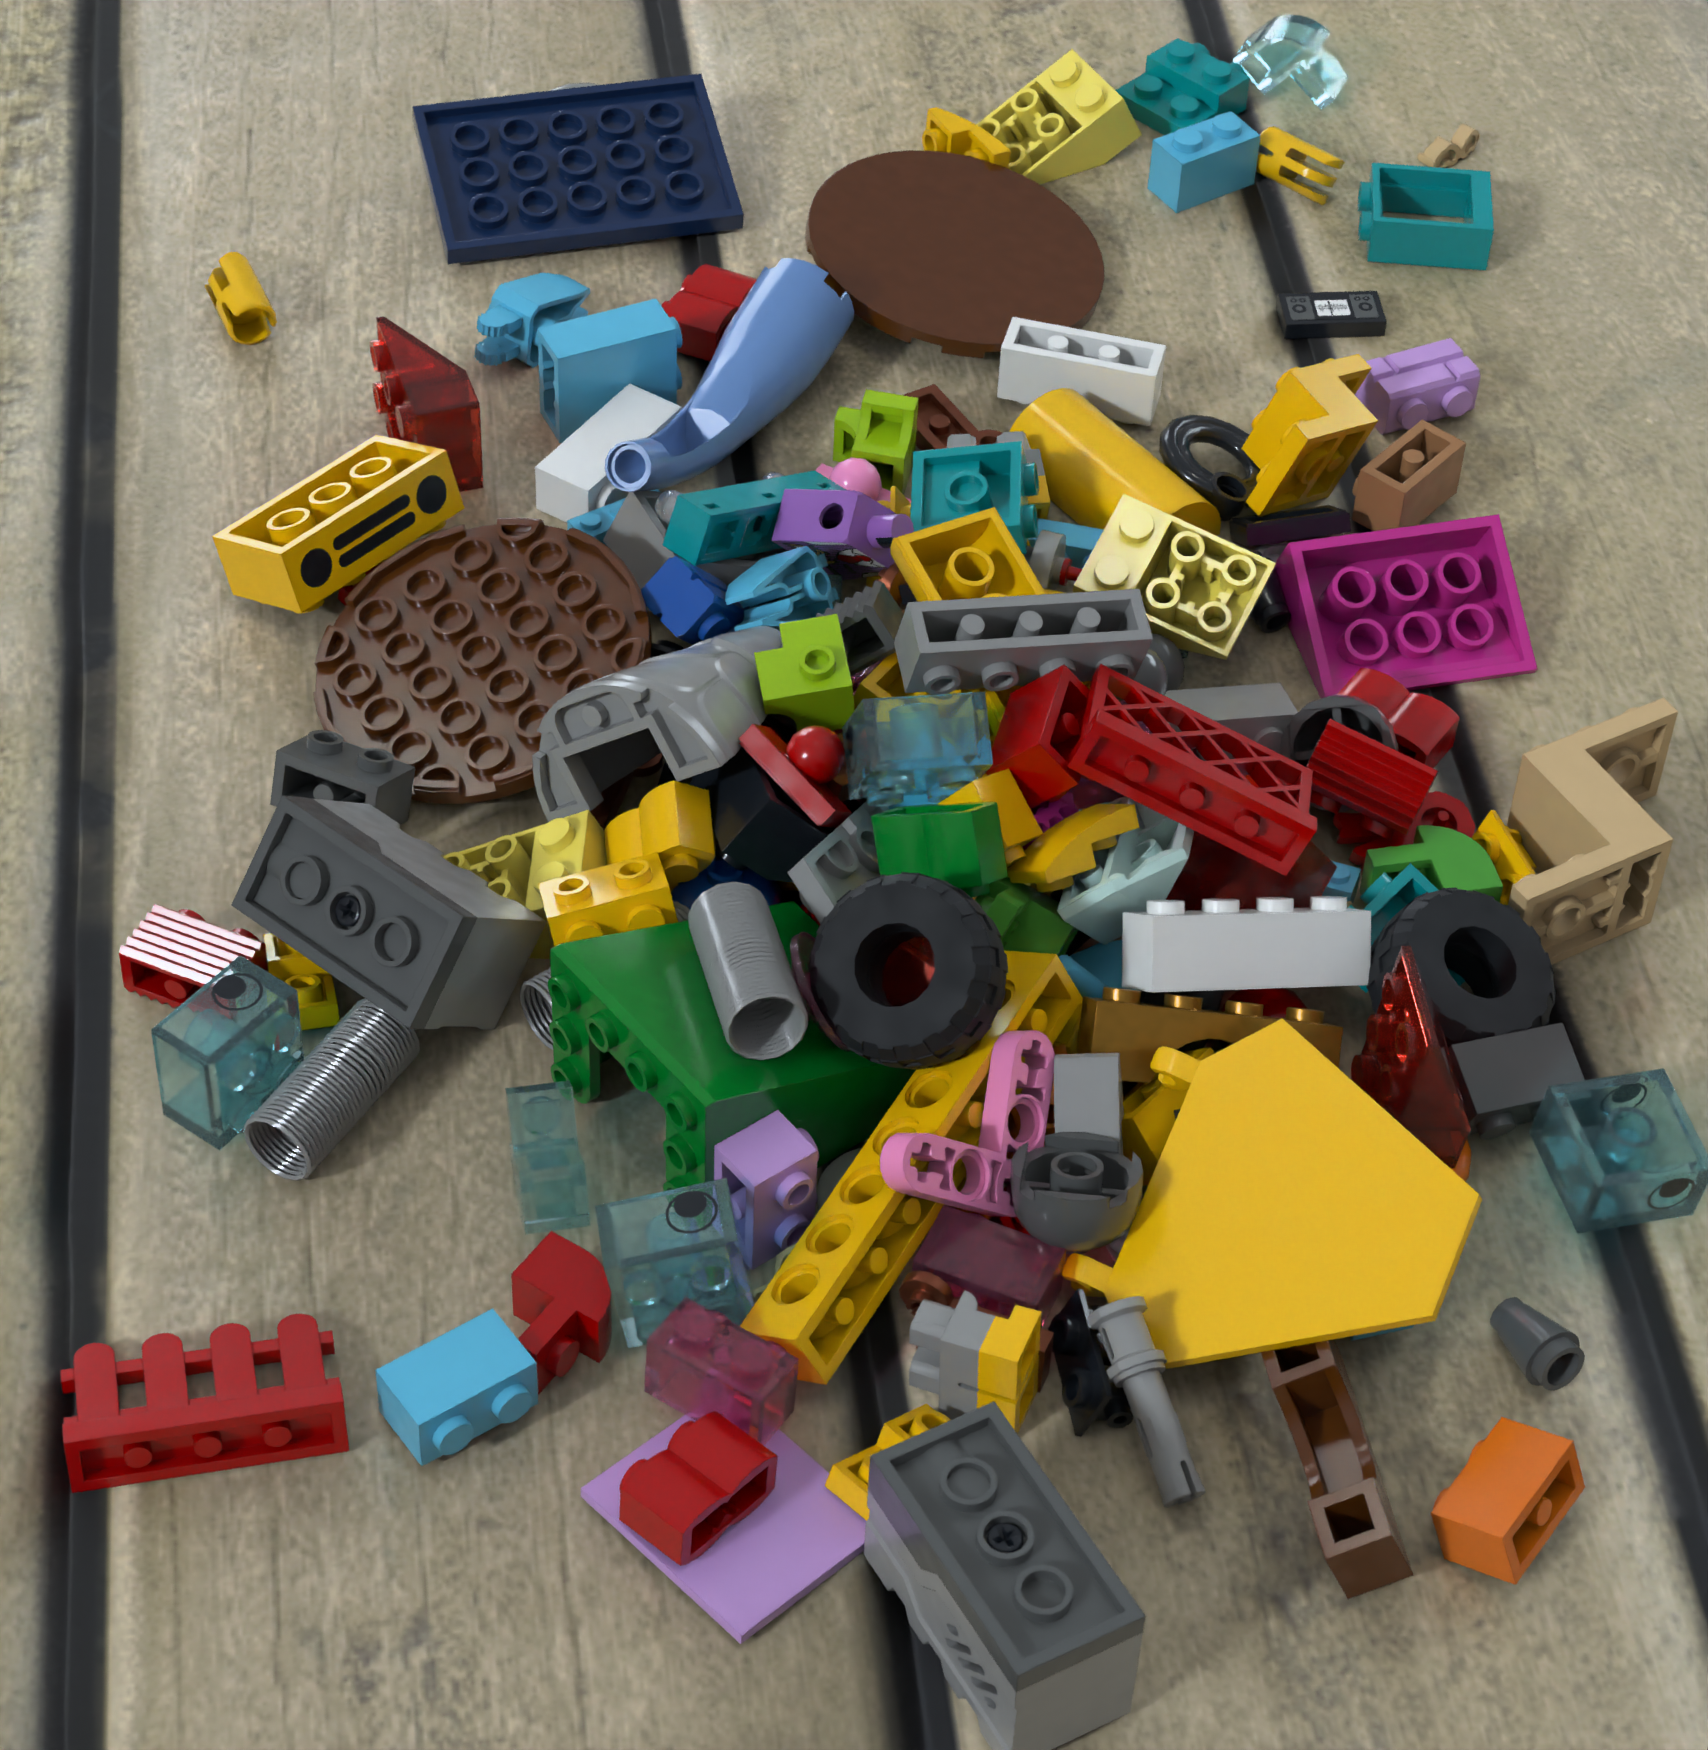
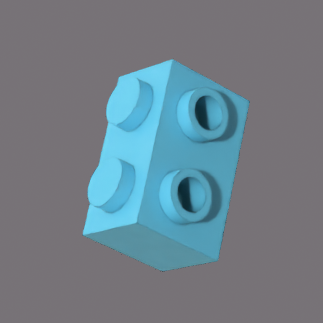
(1203, 161)
(457, 1387)

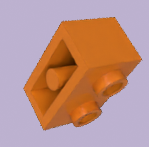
(1507, 1500)

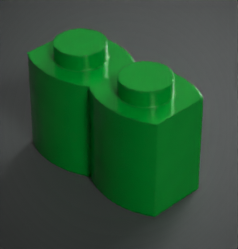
(943, 842)

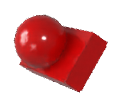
(802, 768)

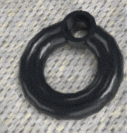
(1221, 489)

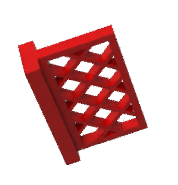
(1206, 796)

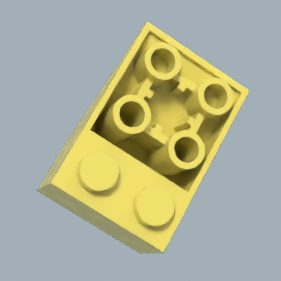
(1062, 122)
(1189, 580)
(533, 856)

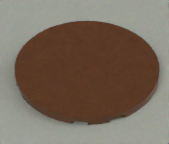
(952, 249)
(469, 646)

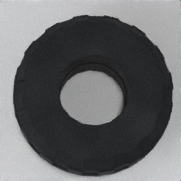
(1482, 944)
(855, 947)

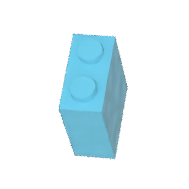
(598, 355)

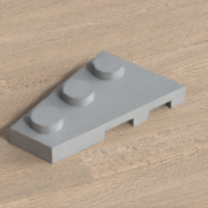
(838, 863)

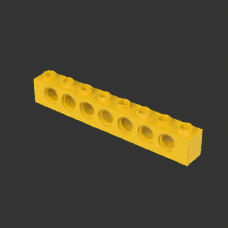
(869, 1230)

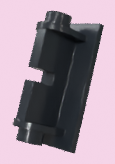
(1082, 1371)

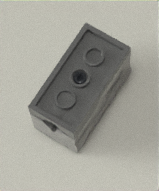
(387, 914)
(1002, 1582)

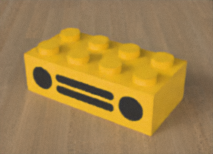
(339, 523)

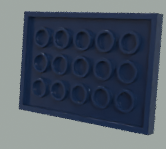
(576, 168)

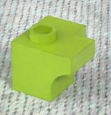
(881, 434)
(808, 674)

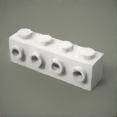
(1245, 947)

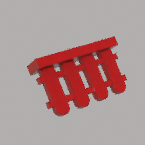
(207, 1433)

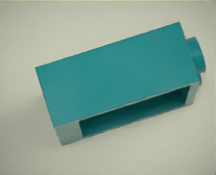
(1427, 193)

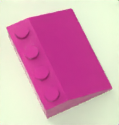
(1407, 602)

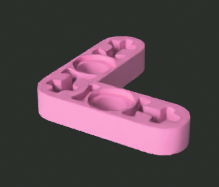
(987, 1163)

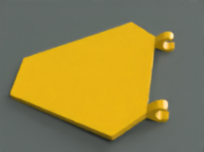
(1282, 1210)

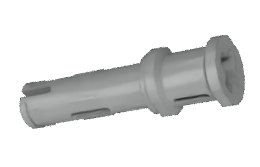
(1138, 1370)

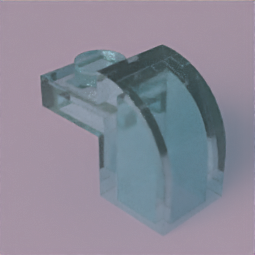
(1292, 48)
(547, 1158)

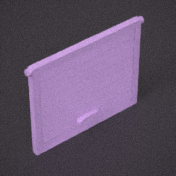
(765, 1559)

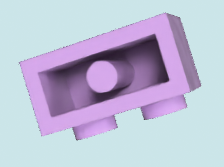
(770, 1182)

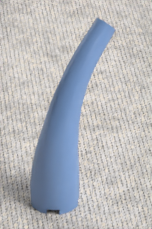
(758, 370)

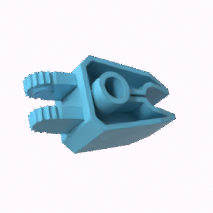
(520, 310)
(783, 589)

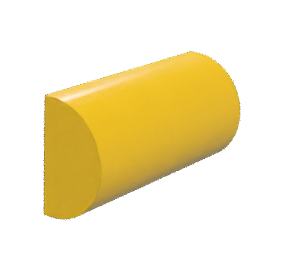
(1095, 462)
(967, 561)

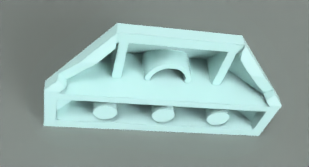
(1127, 875)

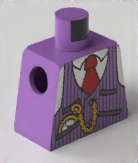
(842, 525)

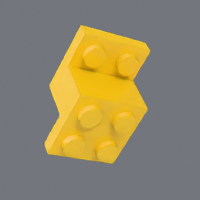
(1308, 434)

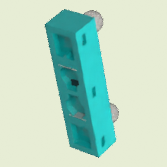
(731, 518)

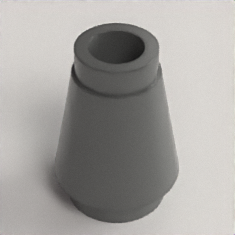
(1539, 1346)

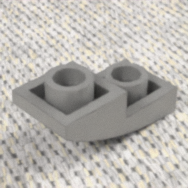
(1089, 1094)

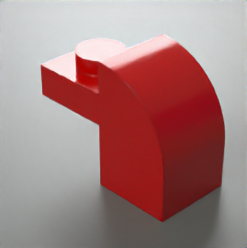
(565, 1302)

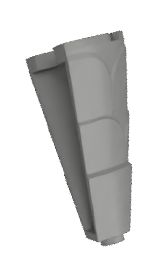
(672, 704)

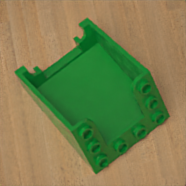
(652, 1011)

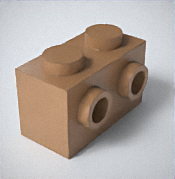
(1408, 479)

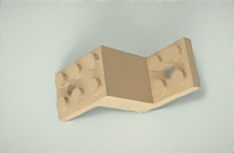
(1588, 835)

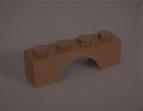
(1340, 1467)

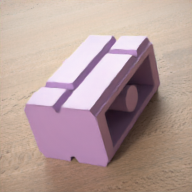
(1419, 386)

